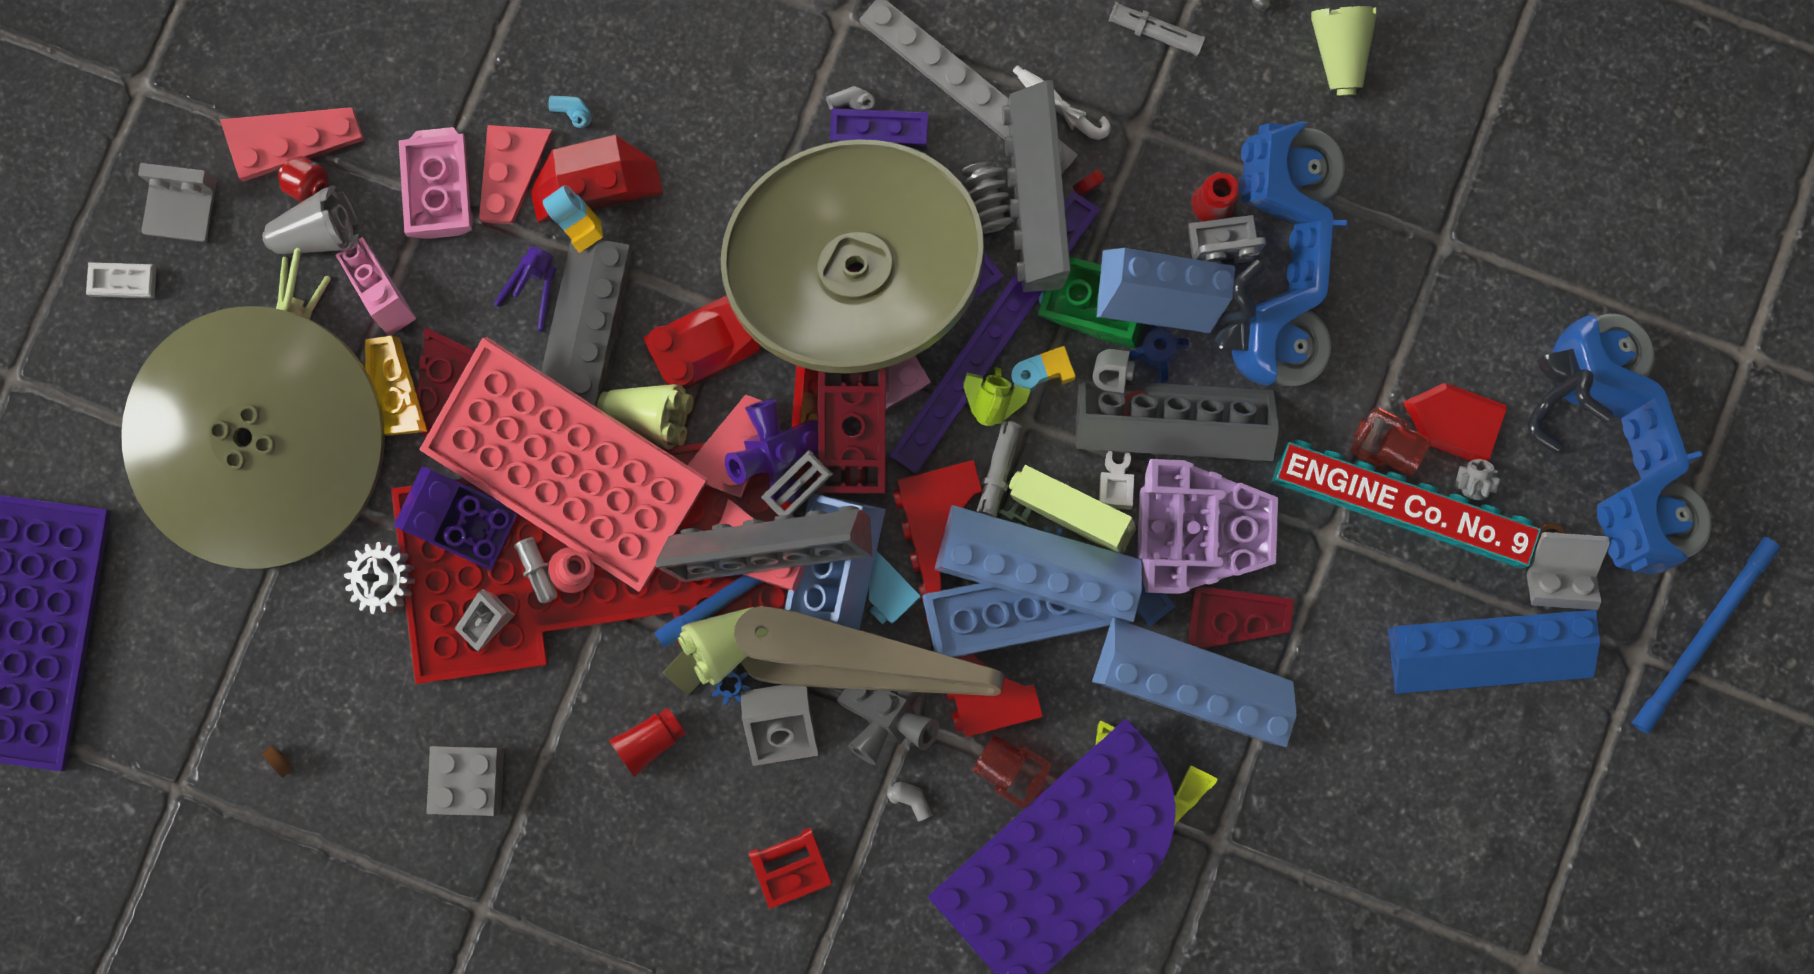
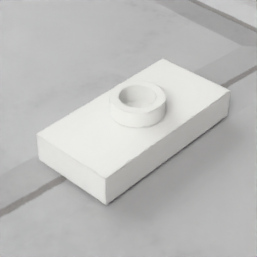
(121, 280)

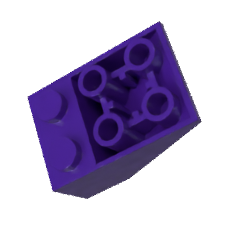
(456, 518)

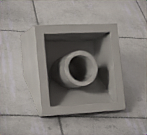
(778, 724)

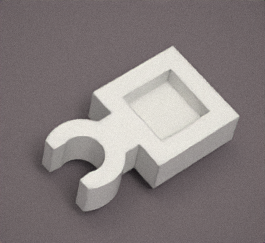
(1116, 486)

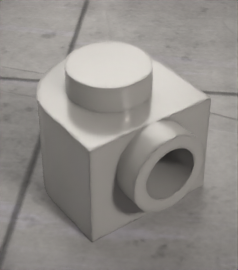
(1113, 369)

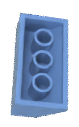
(1163, 289)
(837, 588)

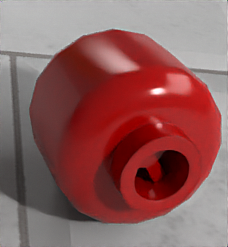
(302, 178)

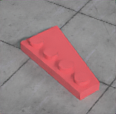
(267, 141)

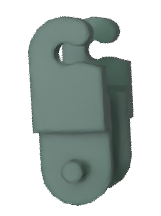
(1010, 514)

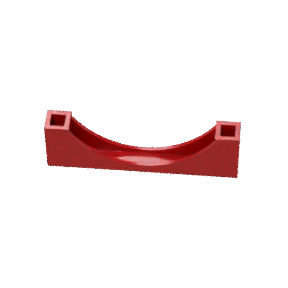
(927, 507)

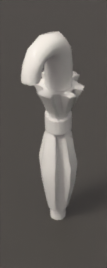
(1074, 117)

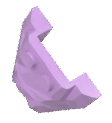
(1201, 527)

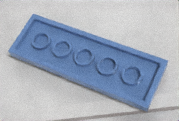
(991, 618)

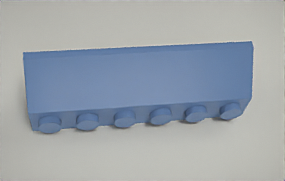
(1040, 565)
(1197, 683)

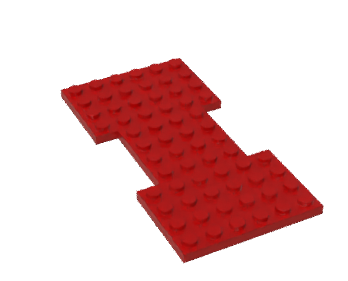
(449, 584)

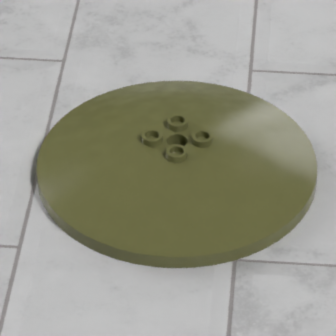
(840, 207)
(310, 448)

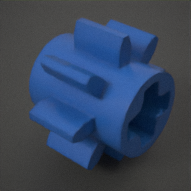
(738, 686)

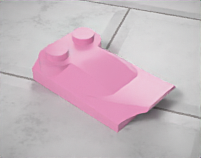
(435, 184)

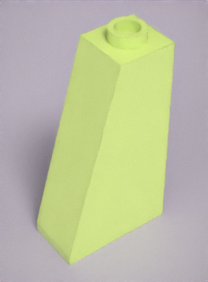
(1073, 509)

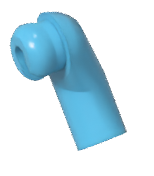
(573, 107)

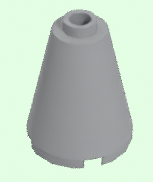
(314, 225)

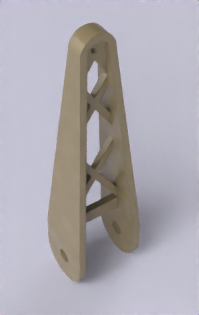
(830, 655)

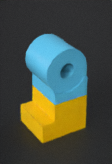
(574, 217)
(1043, 368)

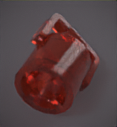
(1400, 447)
(1002, 762)

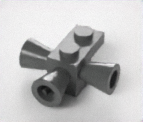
(889, 718)

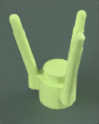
(285, 297)

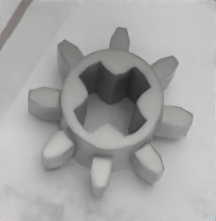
(1478, 479)

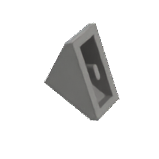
(483, 619)

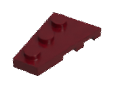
(440, 370)
(1235, 616)

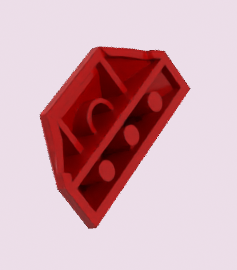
(598, 171)

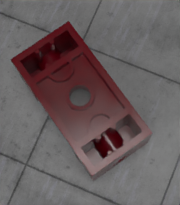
(855, 460)

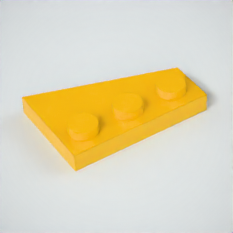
(393, 383)

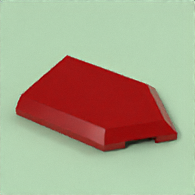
(1457, 420)

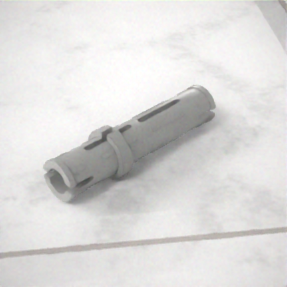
(1155, 28)
(995, 483)

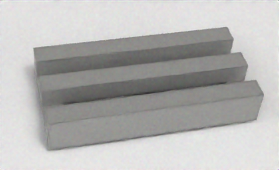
(817, 465)

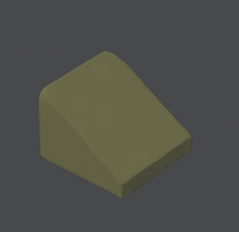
(682, 673)

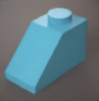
(889, 592)

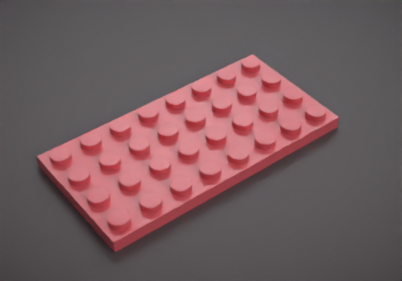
(563, 463)

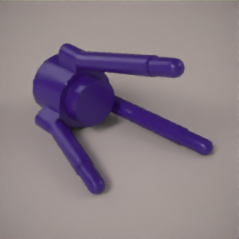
(533, 265)

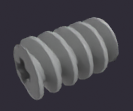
(986, 197)

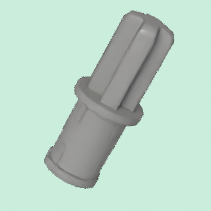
(536, 570)

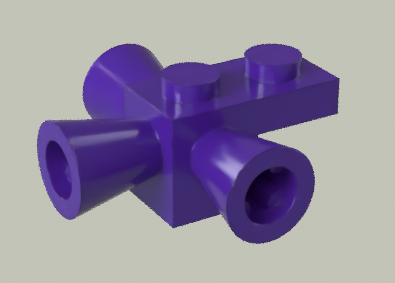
(772, 449)

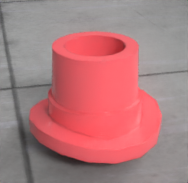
(570, 570)

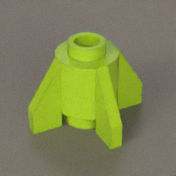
(993, 399)

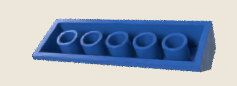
(1494, 651)

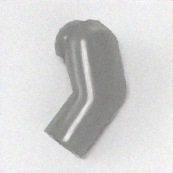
(853, 98)
(910, 795)

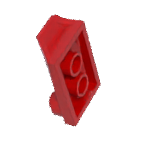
(700, 344)

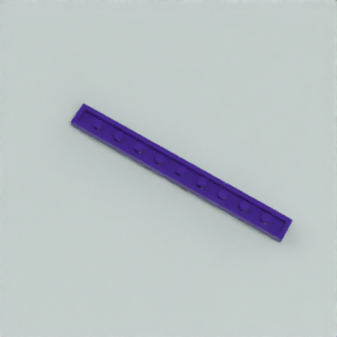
(980, 353)

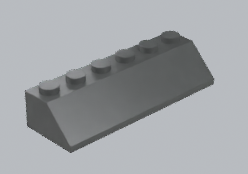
(1037, 188)
(588, 317)
(1178, 420)
(767, 545)

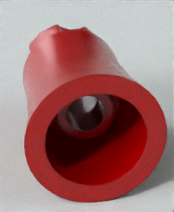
(1208, 205)
(647, 740)

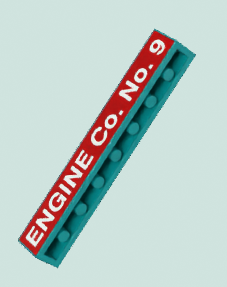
(1406, 505)

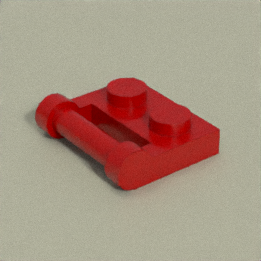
(793, 879)

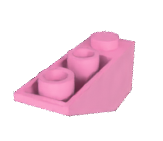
(375, 288)

